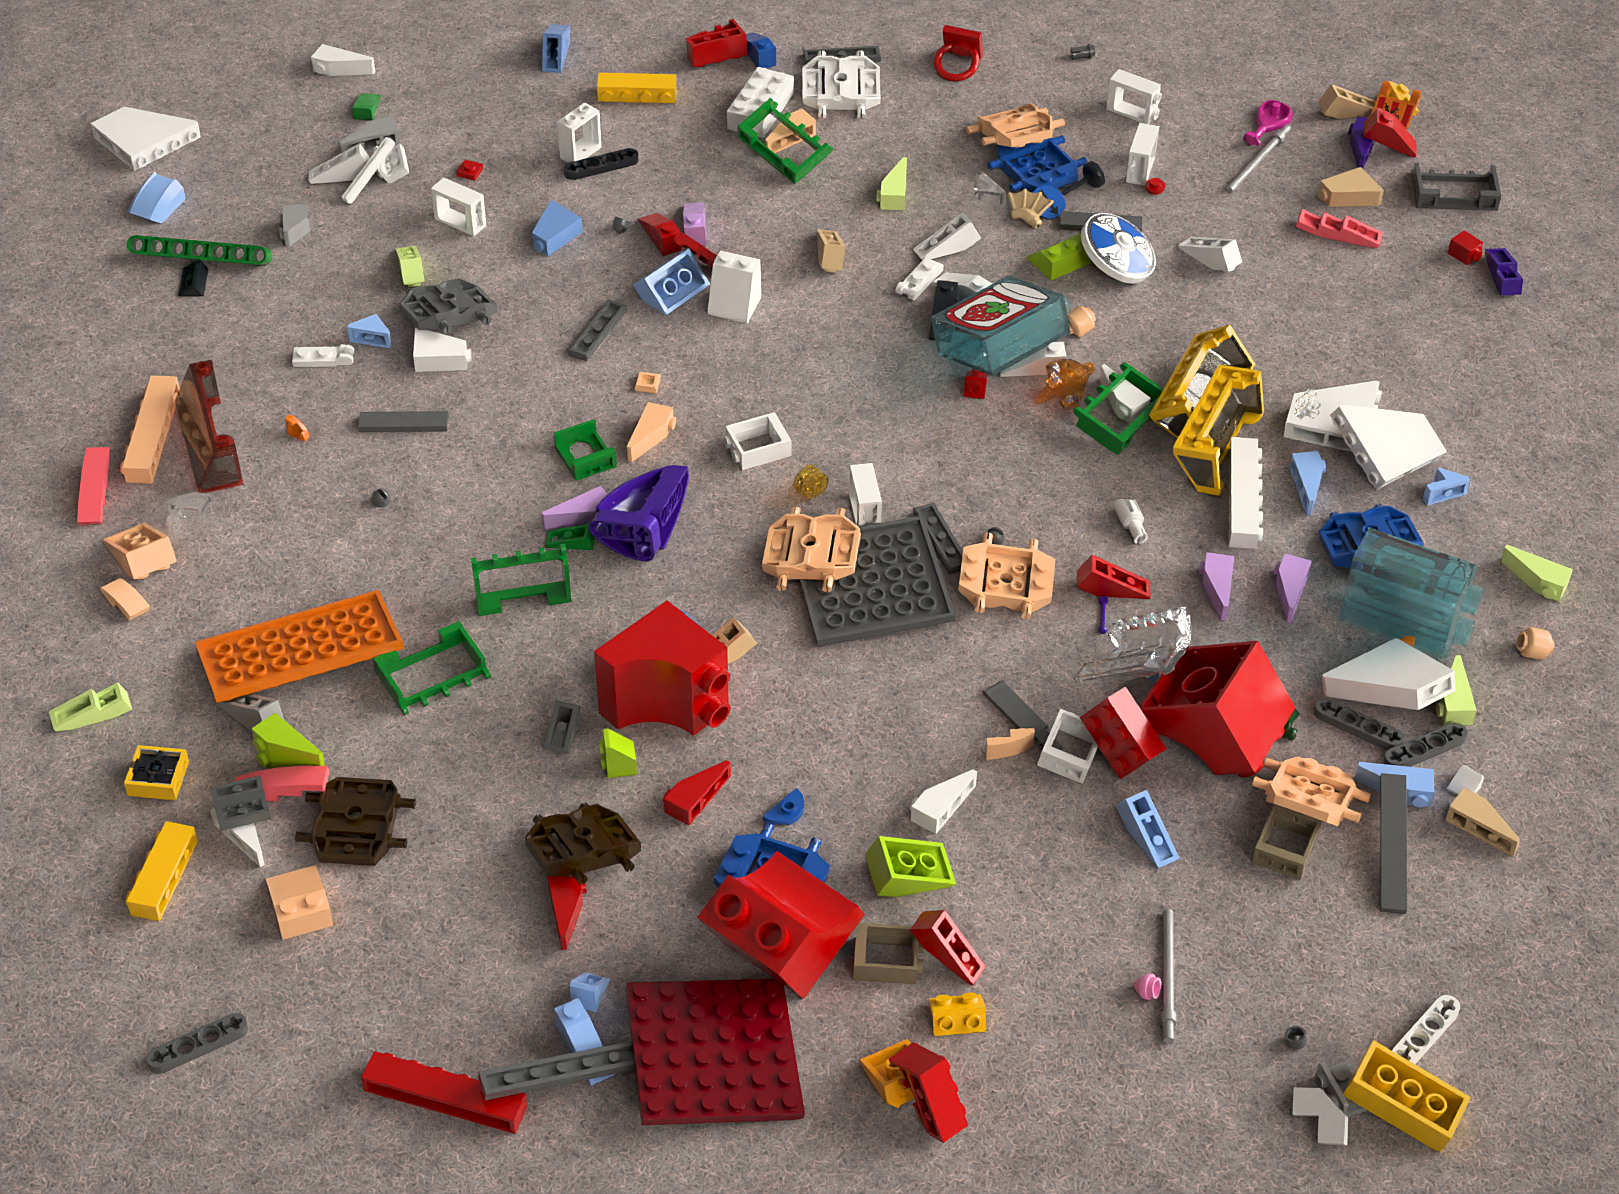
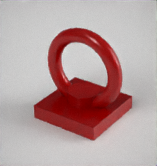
(963, 43)

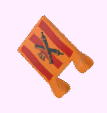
(1401, 109)

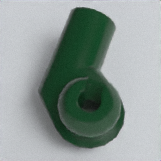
(1290, 732)

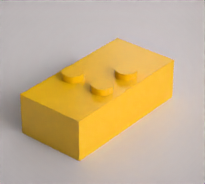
(1406, 1096)

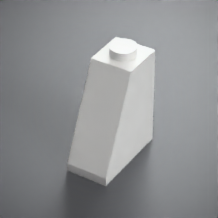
(439, 352)

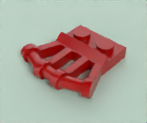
(703, 253)

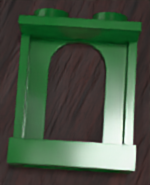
(588, 465)

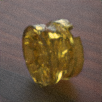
(810, 482)

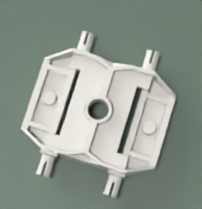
(841, 94)

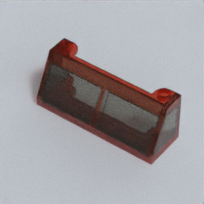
(211, 456)

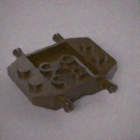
(378, 806)
(604, 842)

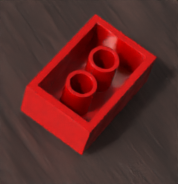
(1122, 732)

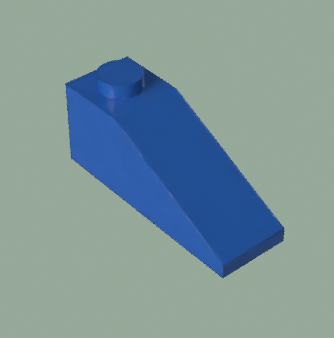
(761, 50)

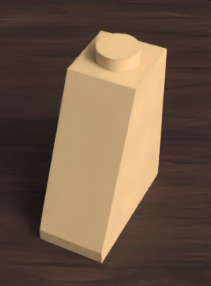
(1350, 189)

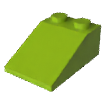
(283, 746)
(908, 866)

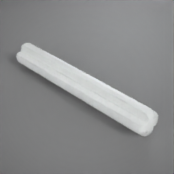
(368, 170)

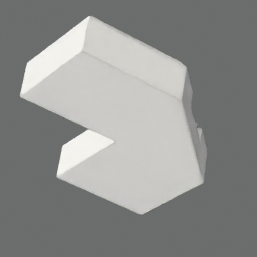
(1332, 1120)

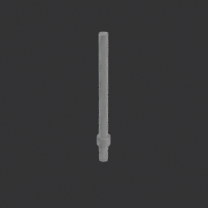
(1277, 138)
(1168, 1015)

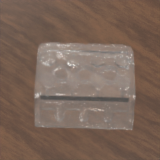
(1144, 647)

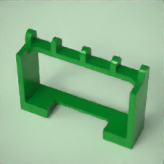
(786, 167)
(1100, 432)
(556, 592)
(448, 637)

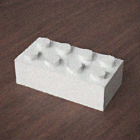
(758, 89)

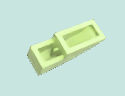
(90, 708)

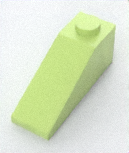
(893, 188)
(410, 265)
(1538, 573)
(1459, 705)

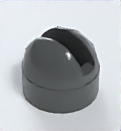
(620, 225)
(378, 500)
(998, 535)
(1291, 1035)

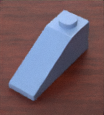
(1307, 475)
(1418, 780)
(1147, 828)
(577, 1030)

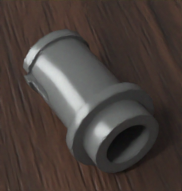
(1083, 52)

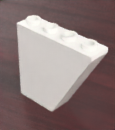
(142, 135)
(1322, 429)
(1387, 441)
(1391, 677)

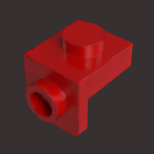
(975, 384)

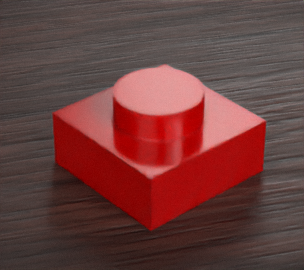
(469, 170)

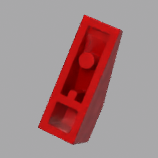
(1388, 131)
(662, 232)
(1109, 580)
(695, 792)
(566, 903)
(947, 944)

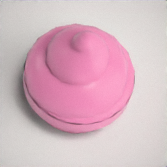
(1148, 986)

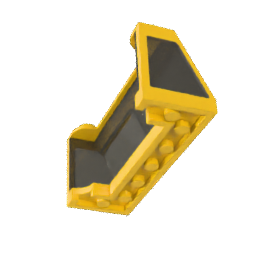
(1193, 374)
(1227, 402)

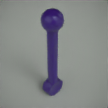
(1102, 628)

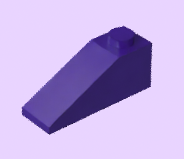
(1360, 145)

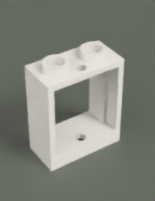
(1124, 80)
(591, 140)
(1142, 154)
(473, 201)
(753, 428)
(865, 495)
(1063, 762)

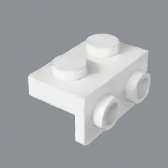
(394, 165)

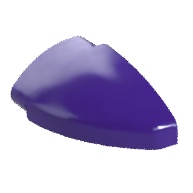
(642, 512)

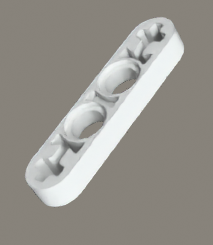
(1428, 1035)

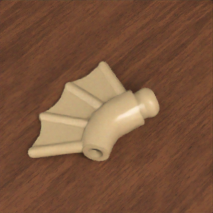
(1029, 206)

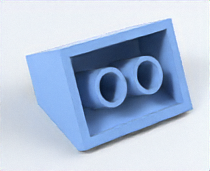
(672, 283)

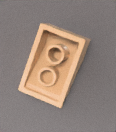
(141, 550)
(299, 902)

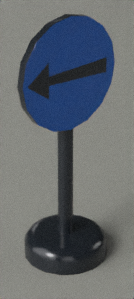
(1092, 175)

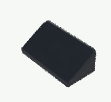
(193, 280)

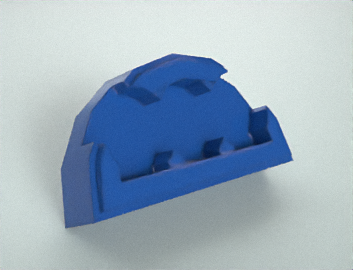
(787, 810)

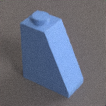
(555, 47)
(555, 228)

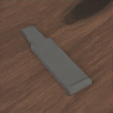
(1018, 712)

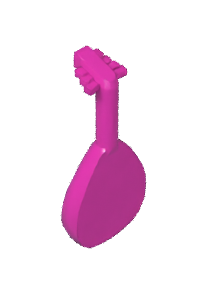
(1269, 117)

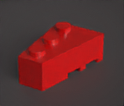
(717, 45)
(933, 1090)

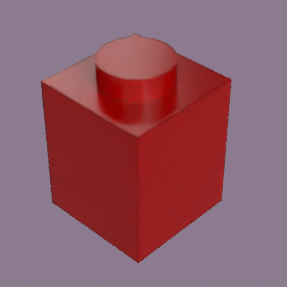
(1465, 248)

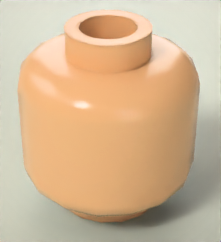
(1081, 321)
(1534, 643)

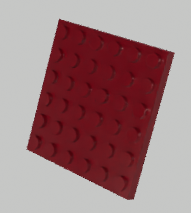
(713, 1052)

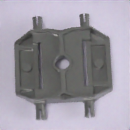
(454, 303)

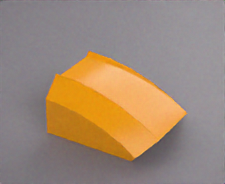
(885, 1076)

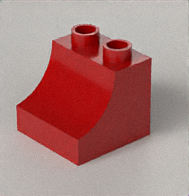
(663, 673)
(1221, 706)
(782, 921)

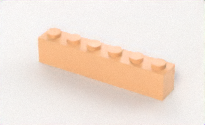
(150, 430)

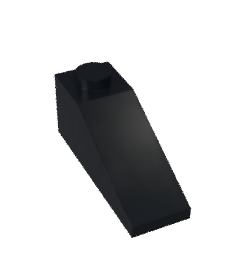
(945, 296)

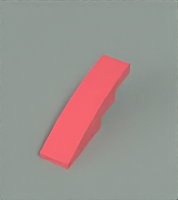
(1333, 228)
(93, 485)
(290, 780)

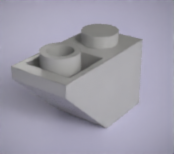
(294, 223)

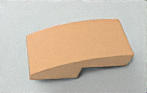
(124, 596)
(1017, 742)

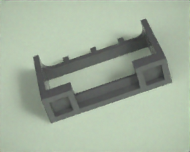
(1431, 197)

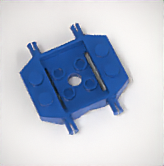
(1055, 165)
(1380, 518)
(745, 847)

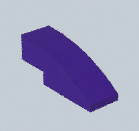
(1504, 271)

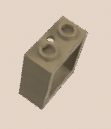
(1280, 859)
(887, 935)

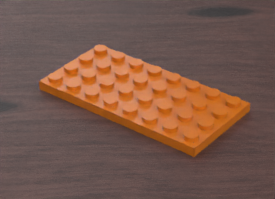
(298, 646)

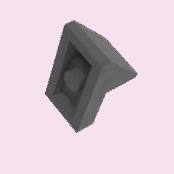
(562, 726)

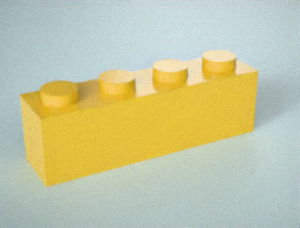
(636, 87)
(161, 871)

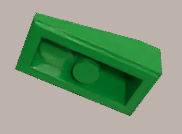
(365, 106)
(573, 537)

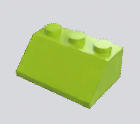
(1061, 257)

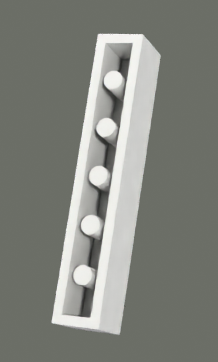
(1244, 493)

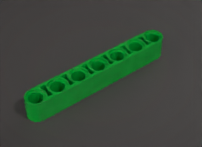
(190, 246)

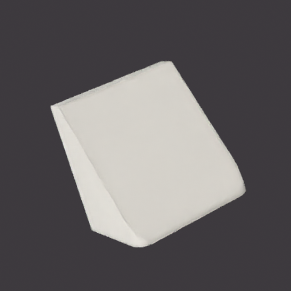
(1466, 779)

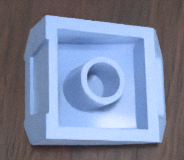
(157, 198)

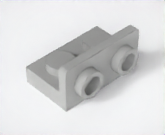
(1334, 1081)

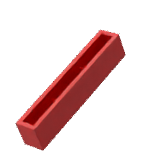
(441, 1092)

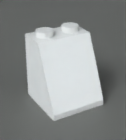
(734, 287)

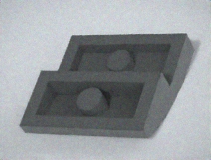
(240, 803)

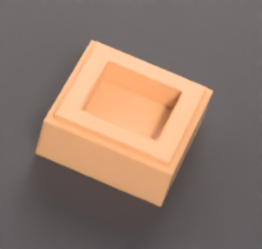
(647, 382)

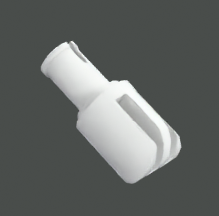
(1131, 518)

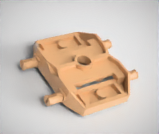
(1002, 126)
(790, 558)
(1009, 564)
(1310, 799)

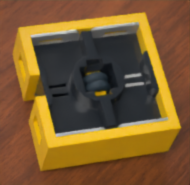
(156, 772)

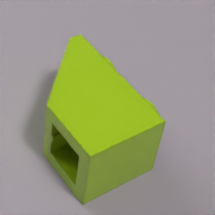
(619, 755)

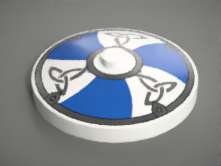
(1118, 248)

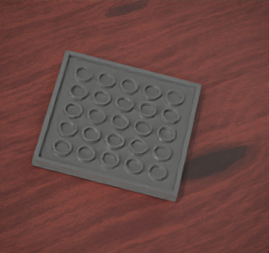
(891, 590)

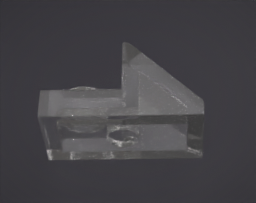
(988, 192)

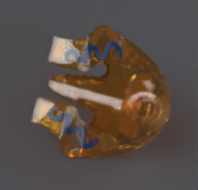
(1067, 380)

